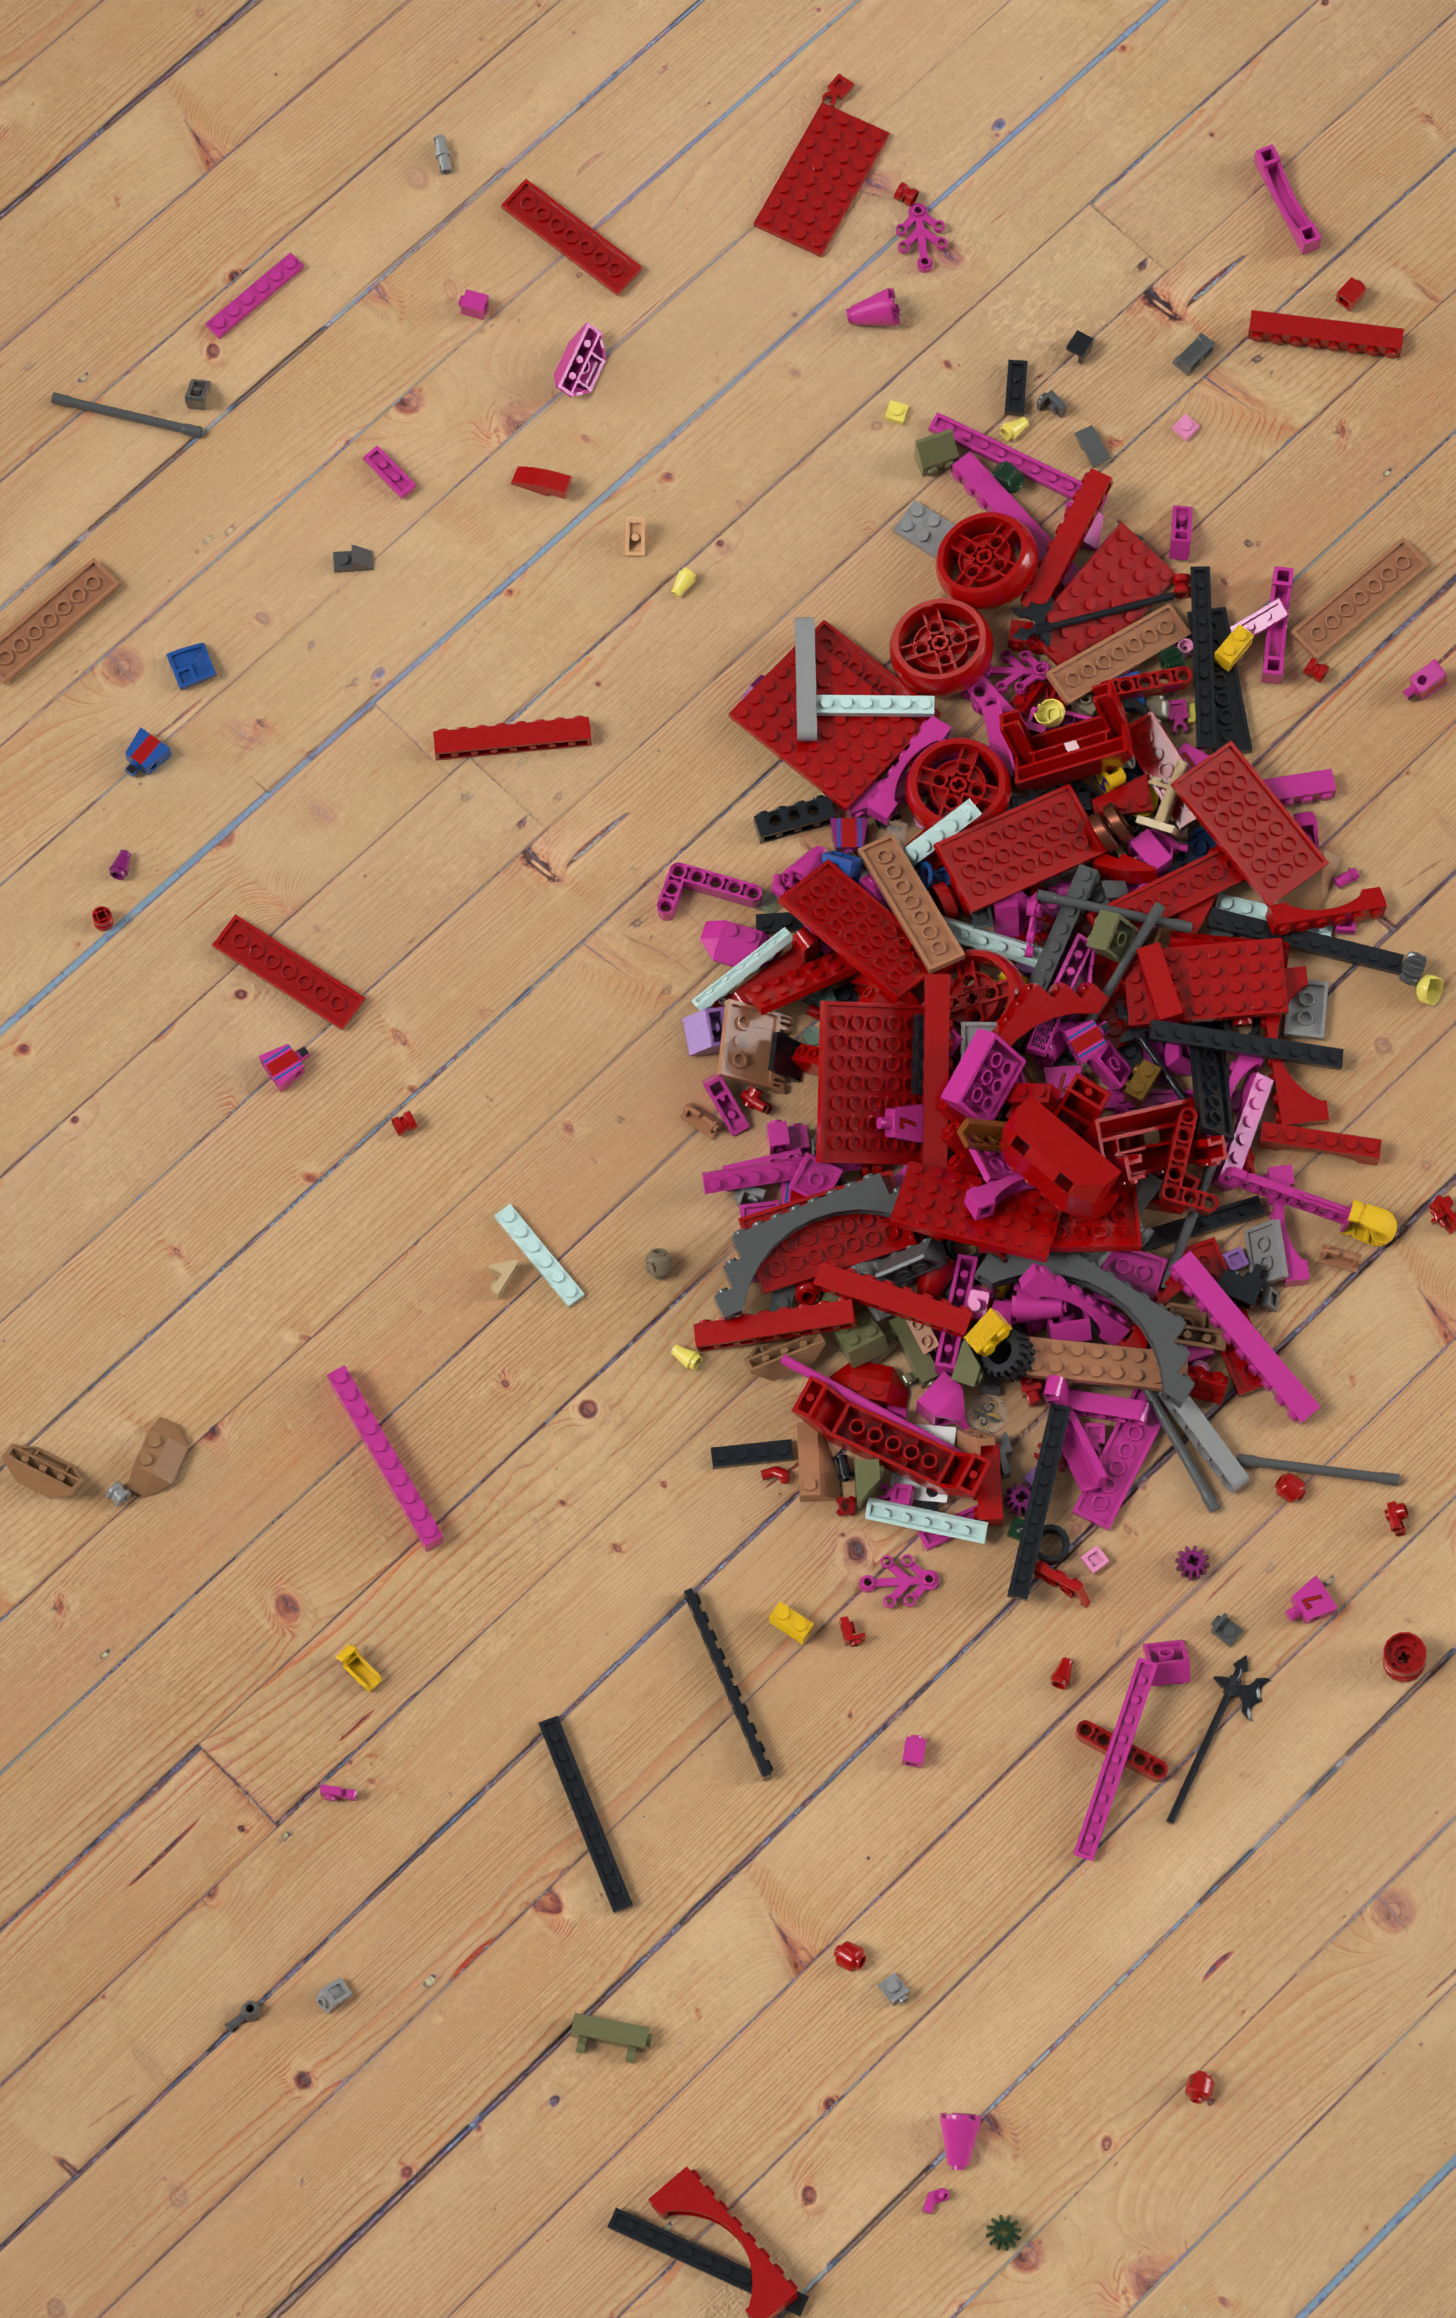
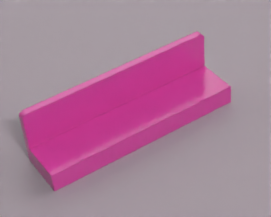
(995, 737)
(1082, 1457)

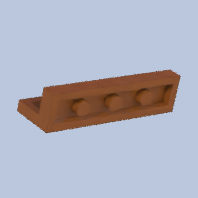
(979, 1131)

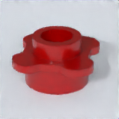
(846, 1511)

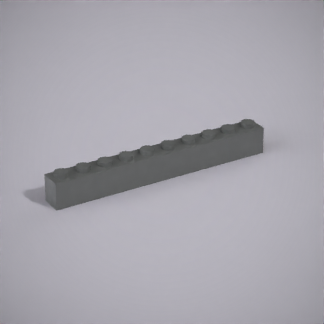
(1061, 936)

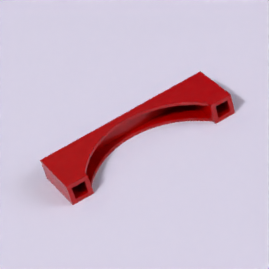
(1293, 1103)
(689, 2197)

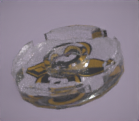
(987, 1413)

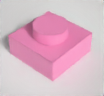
(1185, 427)
(1095, 1560)

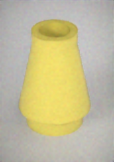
(1013, 428)
(683, 581)
(689, 1358)

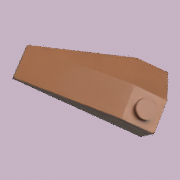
(816, 1469)

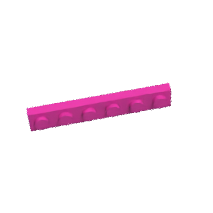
(254, 295)

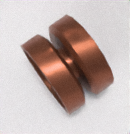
(1108, 829)

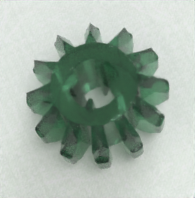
(1009, 476)
(1171, 658)
(998, 2238)

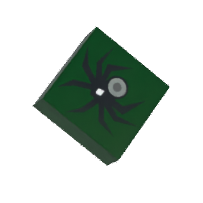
(1015, 1528)

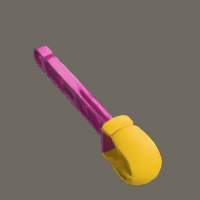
(1363, 1222)

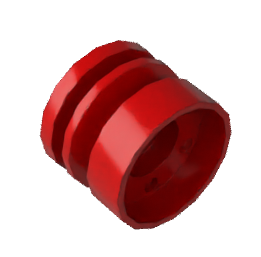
(948, 900)
(1408, 1646)

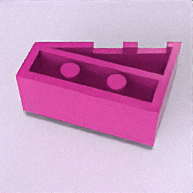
(1077, 964)

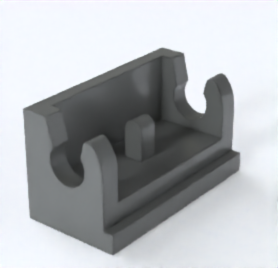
(1194, 354)

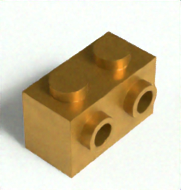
(1142, 1083)

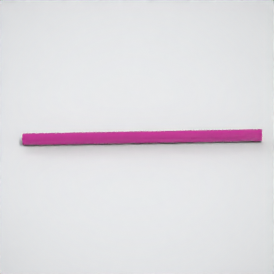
(860, 1400)

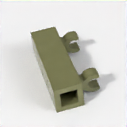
(921, 1365)
(610, 2032)

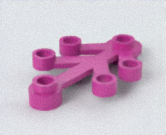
(921, 233)
(1036, 671)
(1034, 910)
(903, 1581)

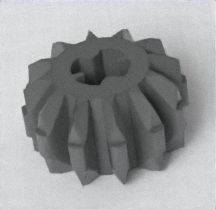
(1412, 968)

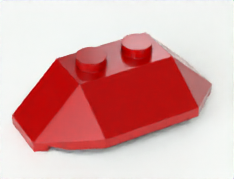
(875, 1383)

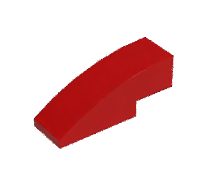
(542, 481)
(1124, 869)

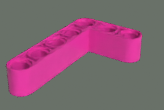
(704, 886)
(1094, 1404)

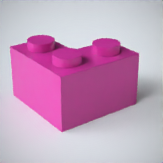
(784, 1138)

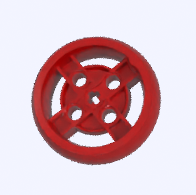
(987, 560)
(941, 647)
(969, 754)
(982, 988)

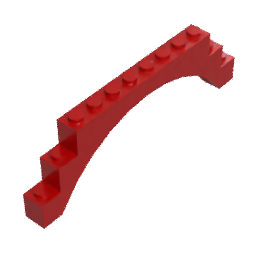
(1024, 1013)

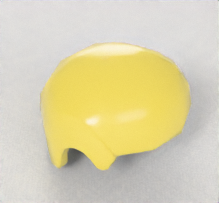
(1050, 713)
(1429, 989)

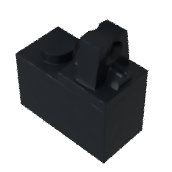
(1242, 1289)

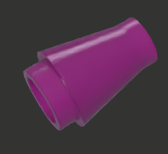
(120, 866)

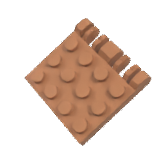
(747, 1045)

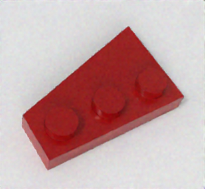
(1129, 798)
(1066, 1585)

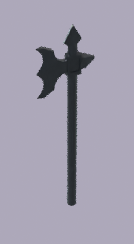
(1043, 630)
(1139, 1034)
(1248, 1695)

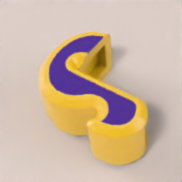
(1110, 779)
(358, 1668)

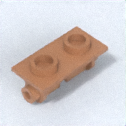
(700, 1120)
(1339, 1258)
(924, 1336)

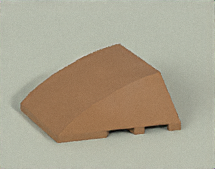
(1313, 891)

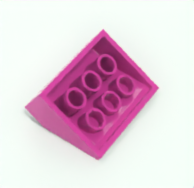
(983, 1076)

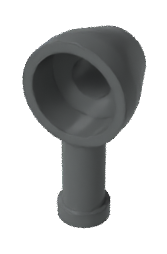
(244, 2015)

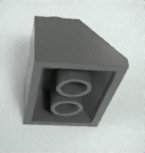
(912, 1262)

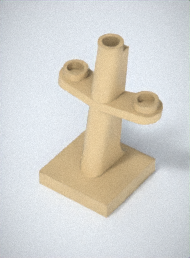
(1167, 805)

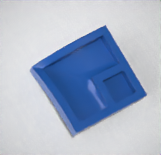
(191, 665)

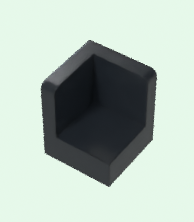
(1080, 345)

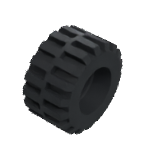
(1018, 1362)

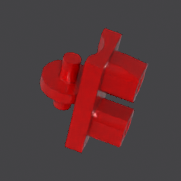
(1443, 1213)
(1031, 1390)

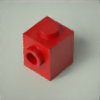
(1351, 294)

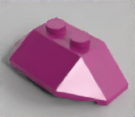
(581, 362)
(732, 942)

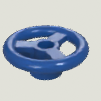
(926, 878)

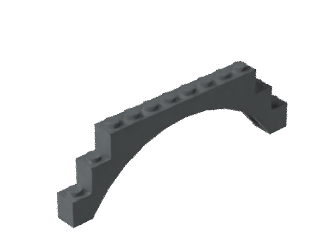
(757, 1243)
(1153, 1319)

